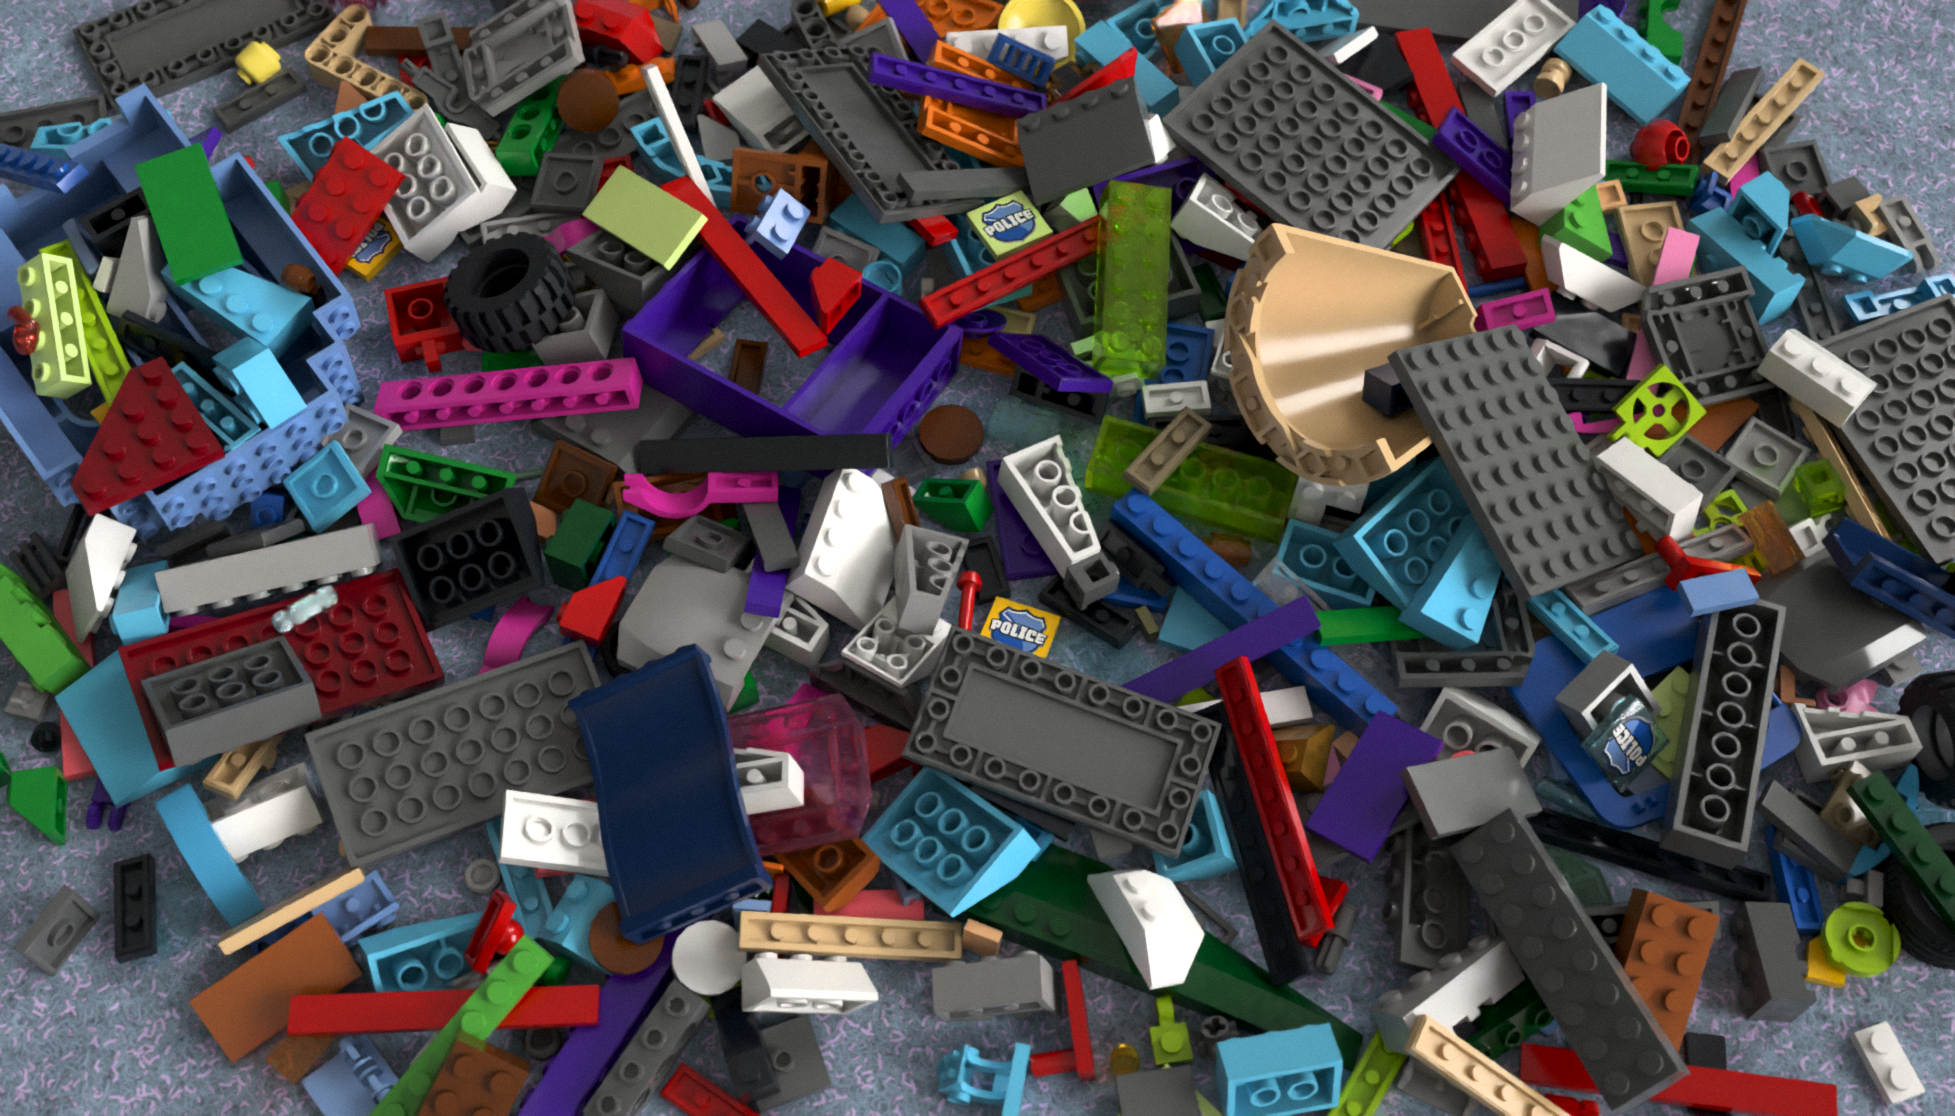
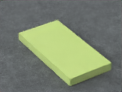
(645, 217)

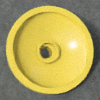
(1042, 14)

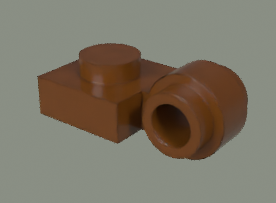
(301, 280)

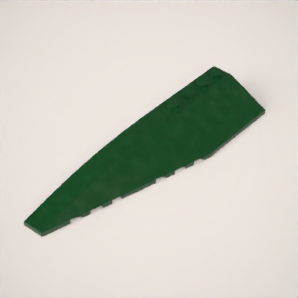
(1060, 916)

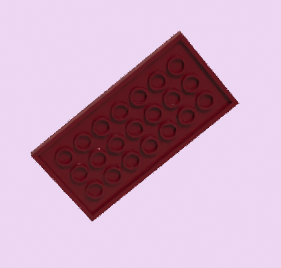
(354, 651)

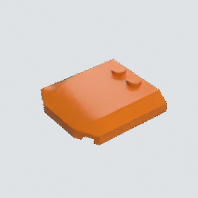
(967, 128)

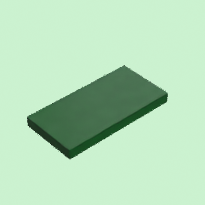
(189, 214)

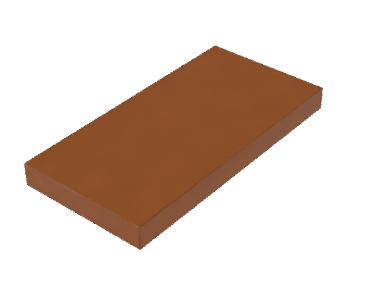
(1715, 426)
(255, 997)

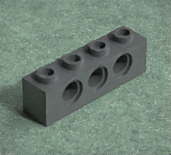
(650, 1054)

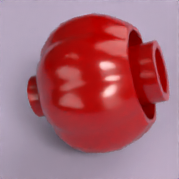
(1659, 143)

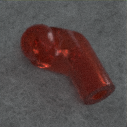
(26, 330)

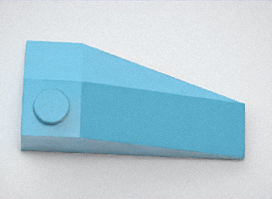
(420, 954)

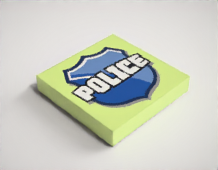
(1008, 225)

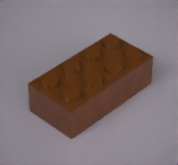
(474, 1080)

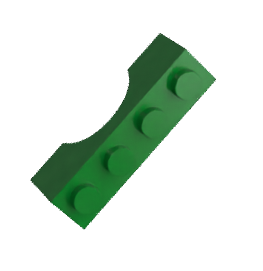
(1656, 31)

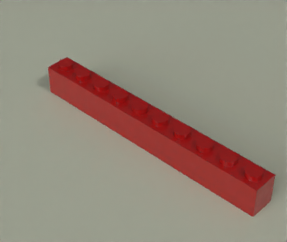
(1476, 209)

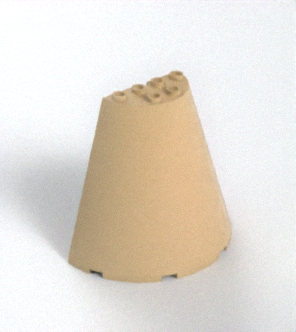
(1306, 329)

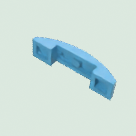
(1868, 307)
(208, 856)
(1867, 859)

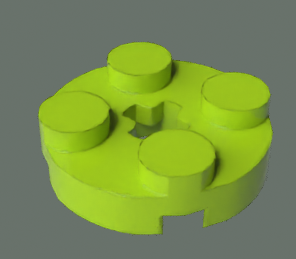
(1845, 954)

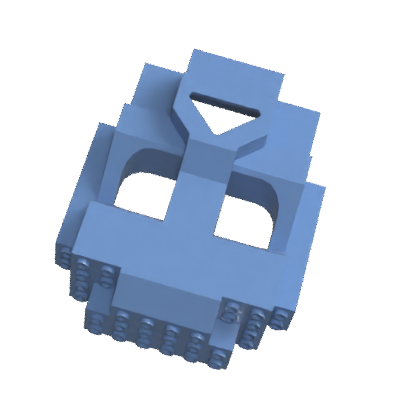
(267, 241)

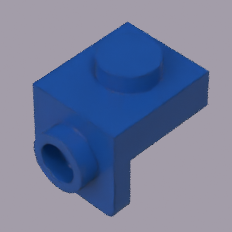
(1708, 196)

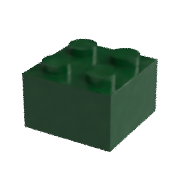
(578, 544)

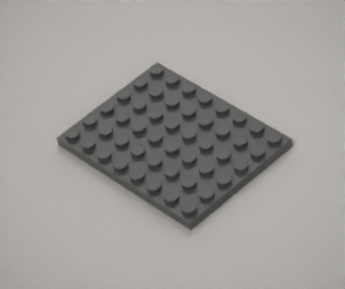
(1309, 143)
(1907, 423)
(1516, 459)

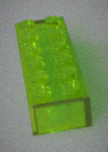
(1132, 279)
(1207, 487)

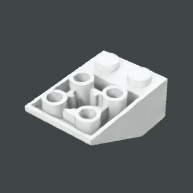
(761, 114)
(97, 572)
(893, 651)

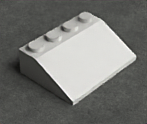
(1558, 152)
(436, 186)
(847, 550)

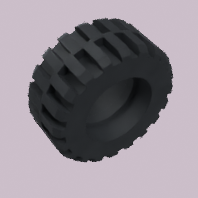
(509, 292)
(1931, 709)

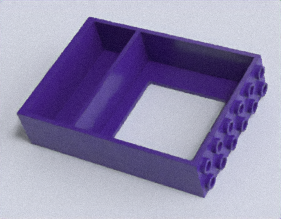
(874, 381)

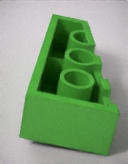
(37, 636)

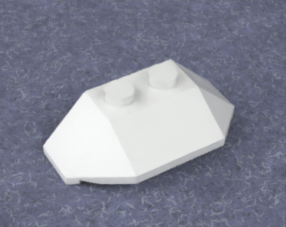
(1587, 278)
(1150, 922)

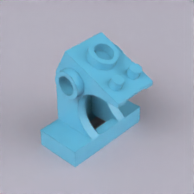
(956, 1072)

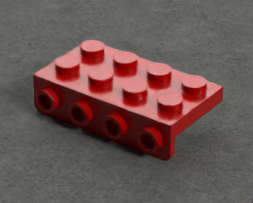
(345, 202)

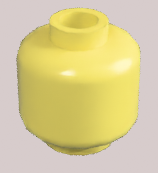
(257, 62)

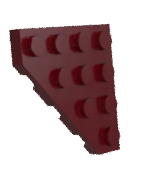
(144, 440)

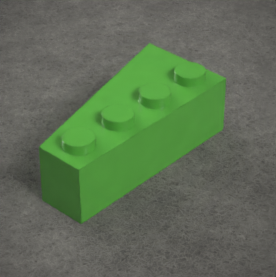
(1581, 226)

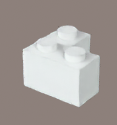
(1311, 499)

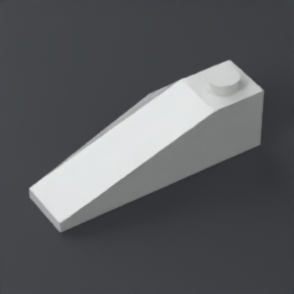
(1215, 221)

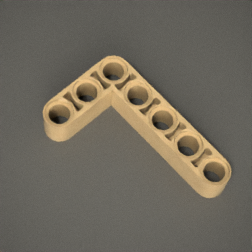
(333, 60)

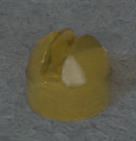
(1124, 1059)

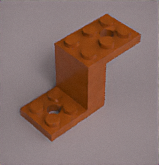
(805, 176)

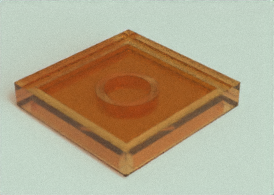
(1171, 23)

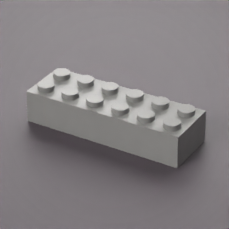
(264, 569)

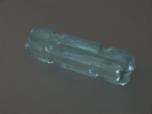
(304, 609)

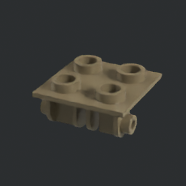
(1842, 811)

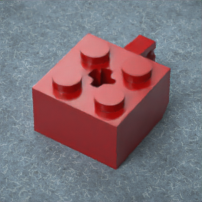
(422, 323)

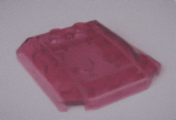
(831, 752)

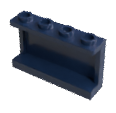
(1892, 574)

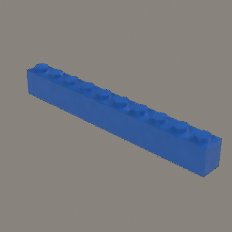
(1237, 602)

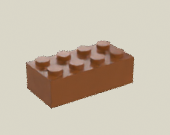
(1664, 955)

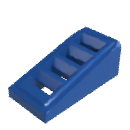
(1044, 71)

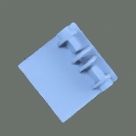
(351, 1080)

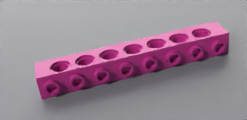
(511, 394)

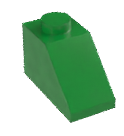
(954, 503)
(41, 800)

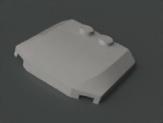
(521, 52)
(701, 606)

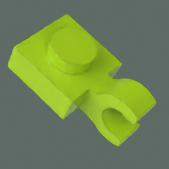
(1169, 1039)

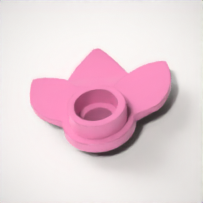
(1851, 700)

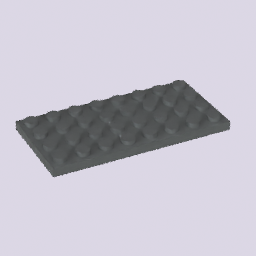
(453, 753)

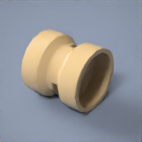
(1552, 78)

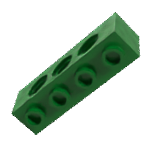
(531, 132)

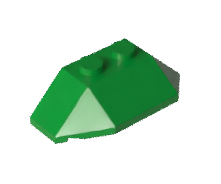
(433, 485)

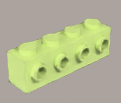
(51, 298)

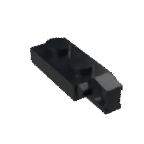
(1135, 559)

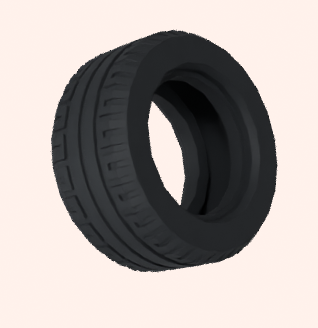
(1920, 929)

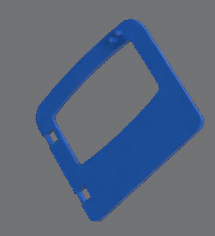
(1655, 637)

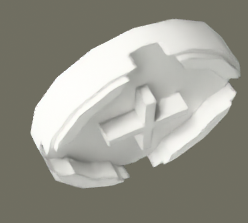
(708, 958)

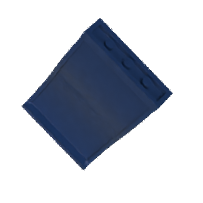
(668, 795)

